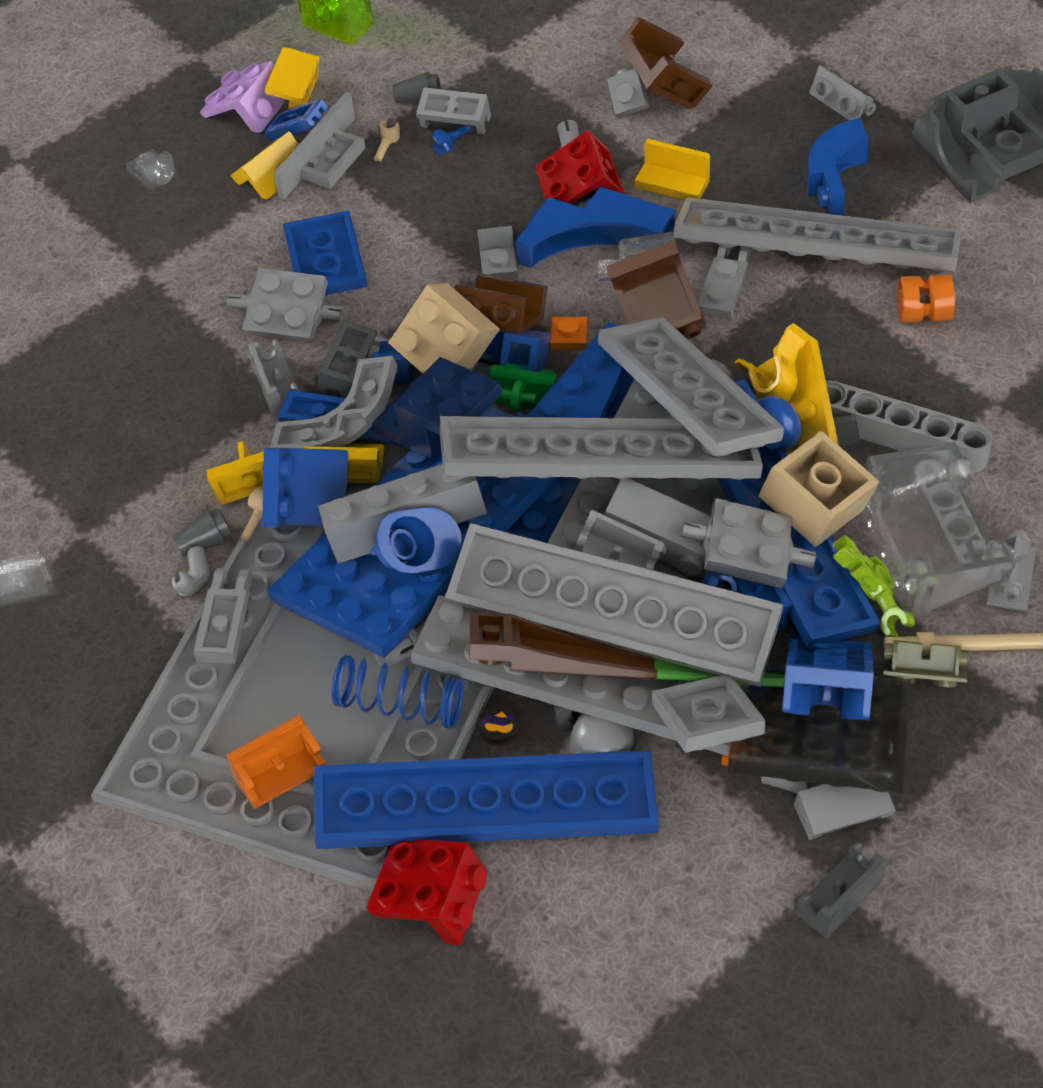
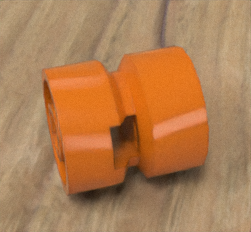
(938, 303)

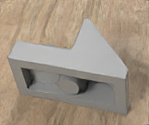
(497, 252)

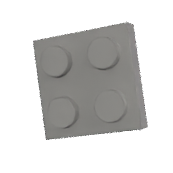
(708, 713)

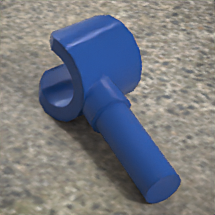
(444, 141)

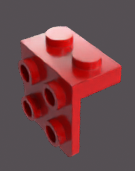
(430, 884)

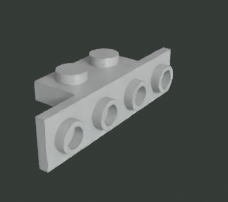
(323, 152)

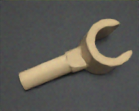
(387, 136)
(255, 502)

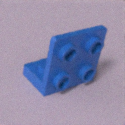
(300, 482)

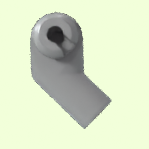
(196, 577)

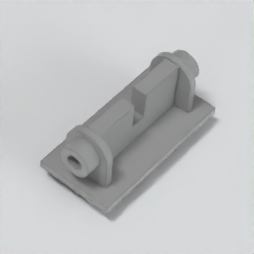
(840, 95)
(1015, 591)

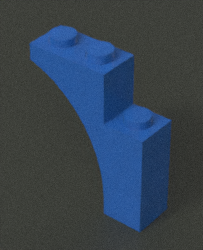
(602, 221)

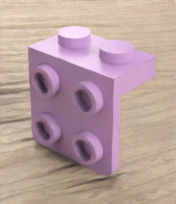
(246, 95)

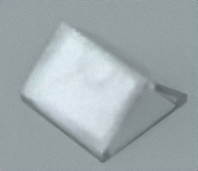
(27, 577)

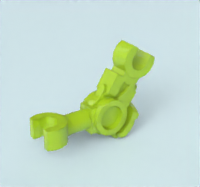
(874, 581)

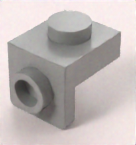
(627, 92)

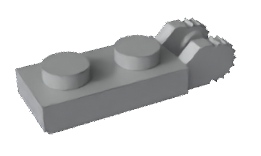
(724, 283)
(223, 618)

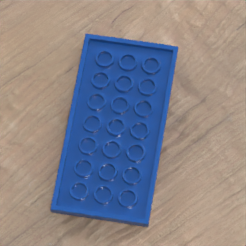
(369, 600)

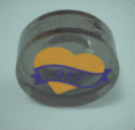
(499, 725)

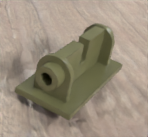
(940, 667)

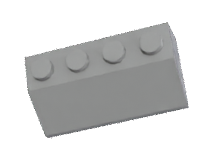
(354, 519)

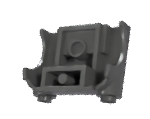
(985, 130)

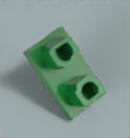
(520, 386)

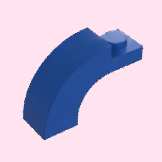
(829, 156)

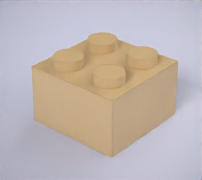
(443, 327)
(818, 488)

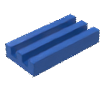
(296, 119)

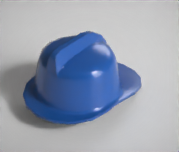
(417, 540)

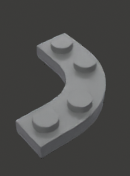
(351, 418)

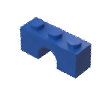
(524, 349)

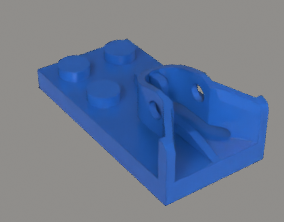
(828, 676)

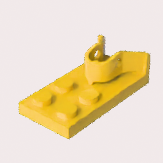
(799, 379)

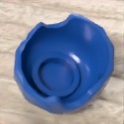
(787, 417)

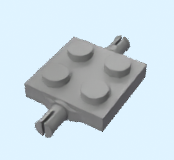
(285, 305)
(748, 543)

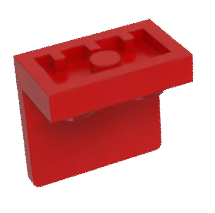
(578, 170)

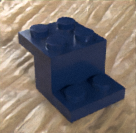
(440, 391)

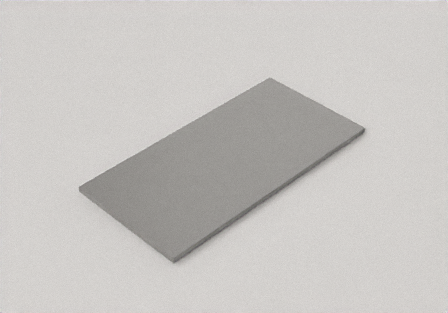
(198, 712)

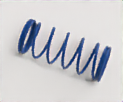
(448, 690)

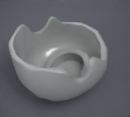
(599, 736)

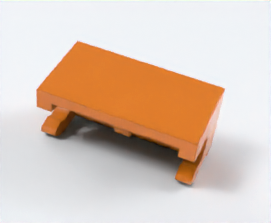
(275, 761)

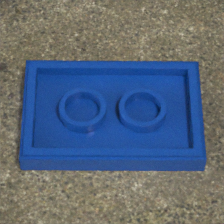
(327, 248)

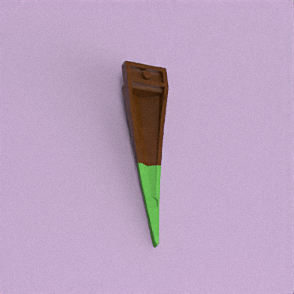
(546, 650)

